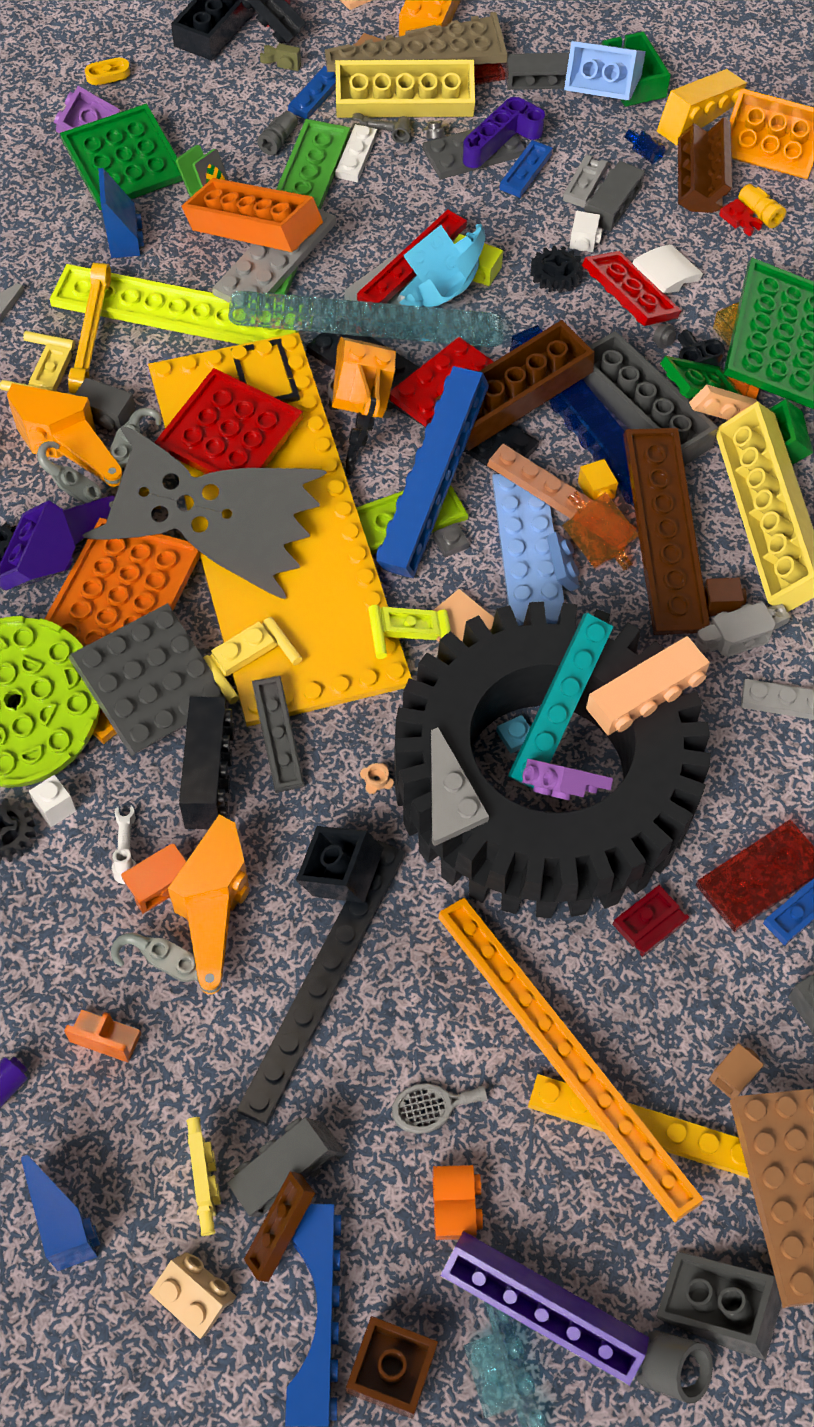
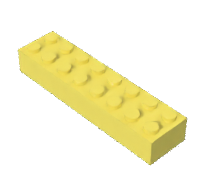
(770, 505)

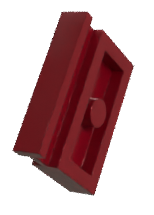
(650, 920)

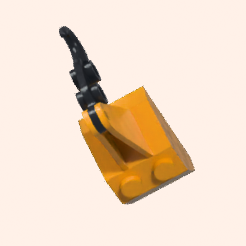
(362, 386)

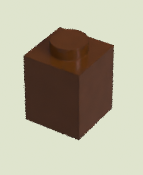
(724, 595)

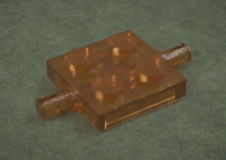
(600, 530)

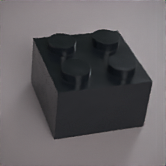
(340, 864)

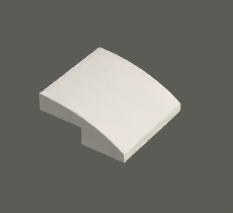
(667, 268)

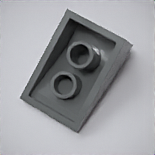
(722, 1303)

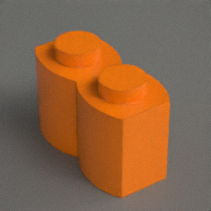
(455, 1201)

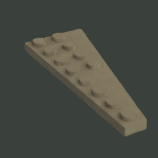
(469, 40)

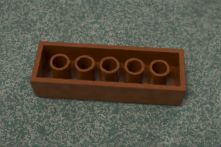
(530, 378)

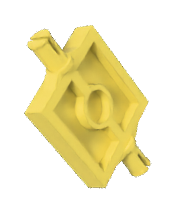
(205, 1185)

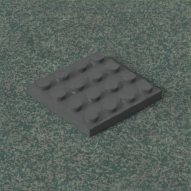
(145, 677)

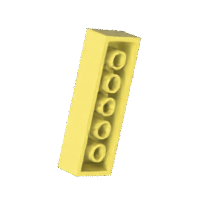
(405, 88)

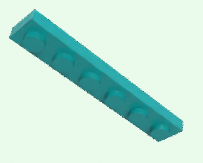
(563, 694)

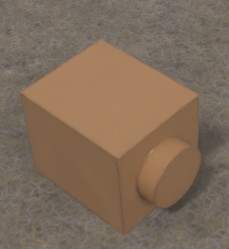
(736, 1071)

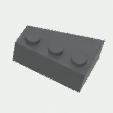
(299, 1150)

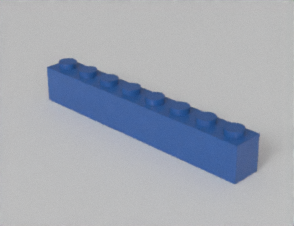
(432, 472)

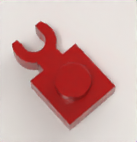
(738, 215)

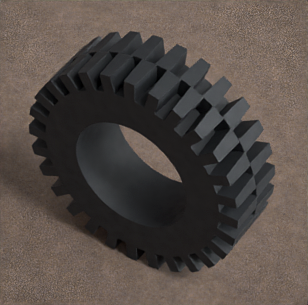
(536, 851)

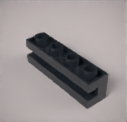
(279, 17)

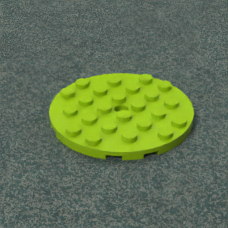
(55, 705)

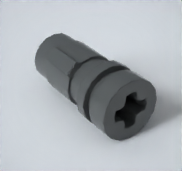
(277, 132)

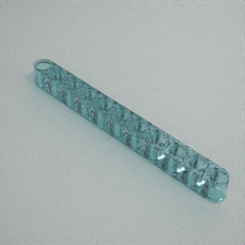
(364, 318)

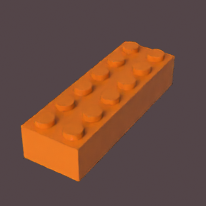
(253, 214)

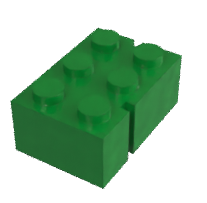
(654, 77)

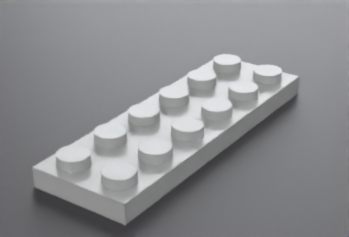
(267, 268)

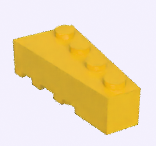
(699, 103)

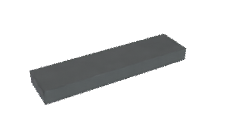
(277, 734)

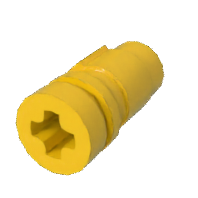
(766, 209)

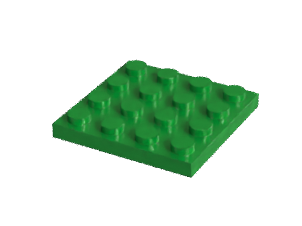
(128, 148)

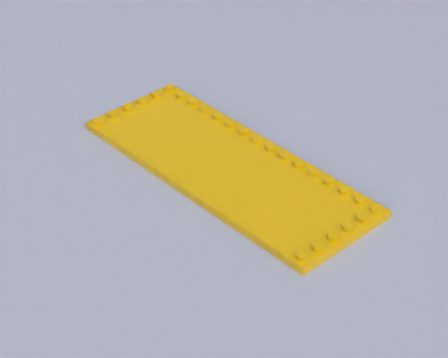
(336, 577)

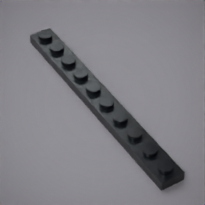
(316, 994)

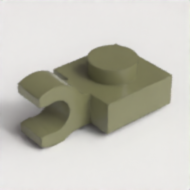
(285, 56)

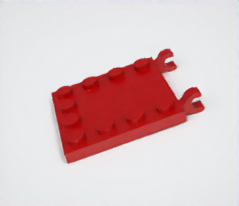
(228, 426)

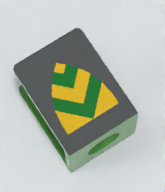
(200, 168)

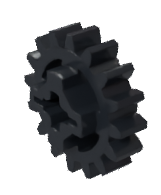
(556, 269)
(14, 835)

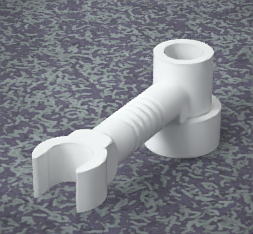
(122, 857)

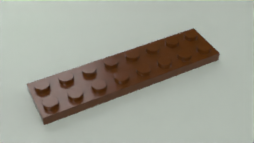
(666, 531)

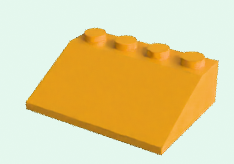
(773, 133)

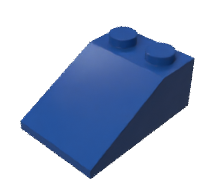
(119, 218)
(64, 1231)

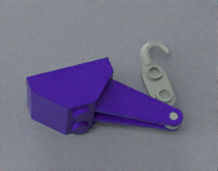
(48, 533)

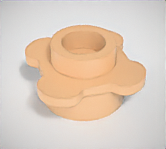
(376, 770)

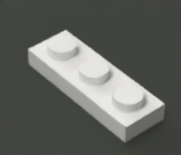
(356, 153)

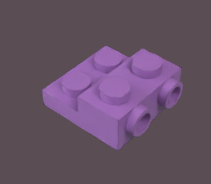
(82, 109)
(562, 780)

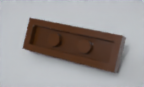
(279, 1226)

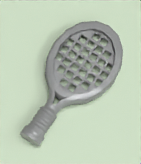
(465, 1097)

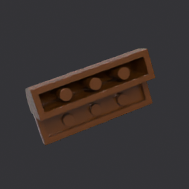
(704, 167)

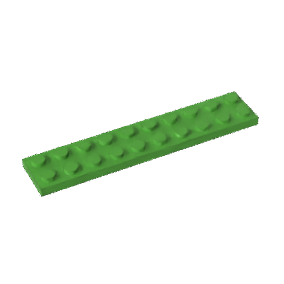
(313, 166)

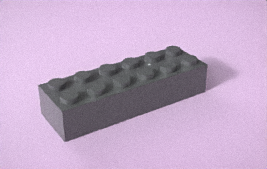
(645, 397)

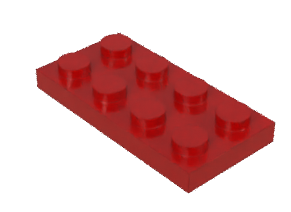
(631, 288)
(419, 391)

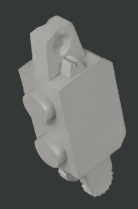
(741, 629)

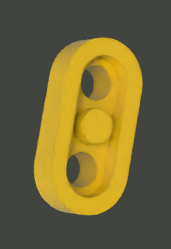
(107, 71)

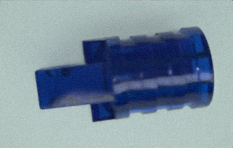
(645, 145)

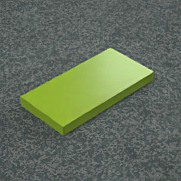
(377, 514)

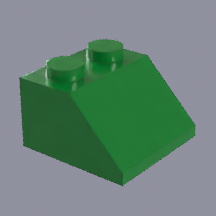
(793, 430)

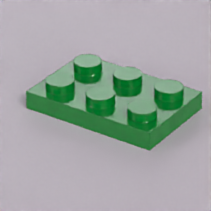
(694, 376)

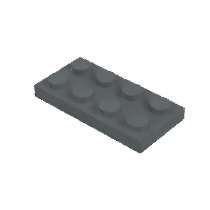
(447, 154)

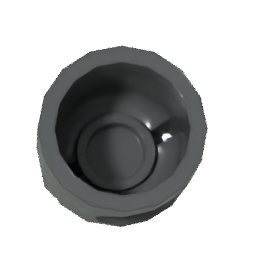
(664, 1364)

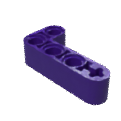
(508, 119)

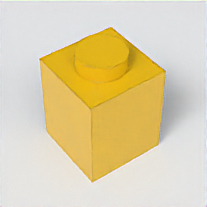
(597, 479)

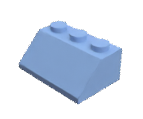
(603, 70)

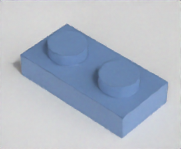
(564, 566)

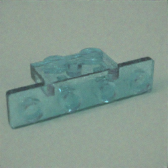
(501, 1372)

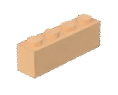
(647, 686)

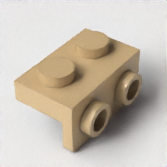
(192, 1293)

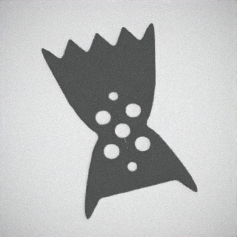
(247, 542)

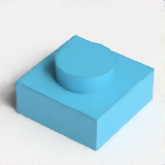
(513, 733)

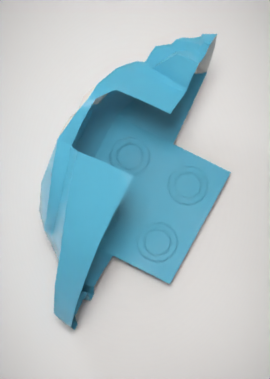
(442, 267)

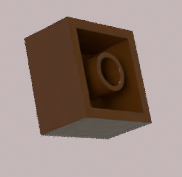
(391, 1367)

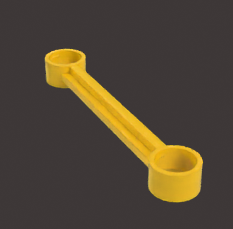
(100, 281)

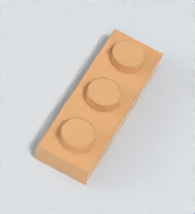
(720, 402)

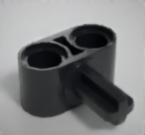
(704, 352)

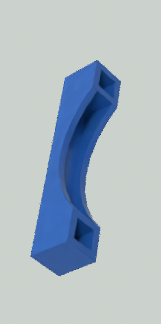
(309, 1392)

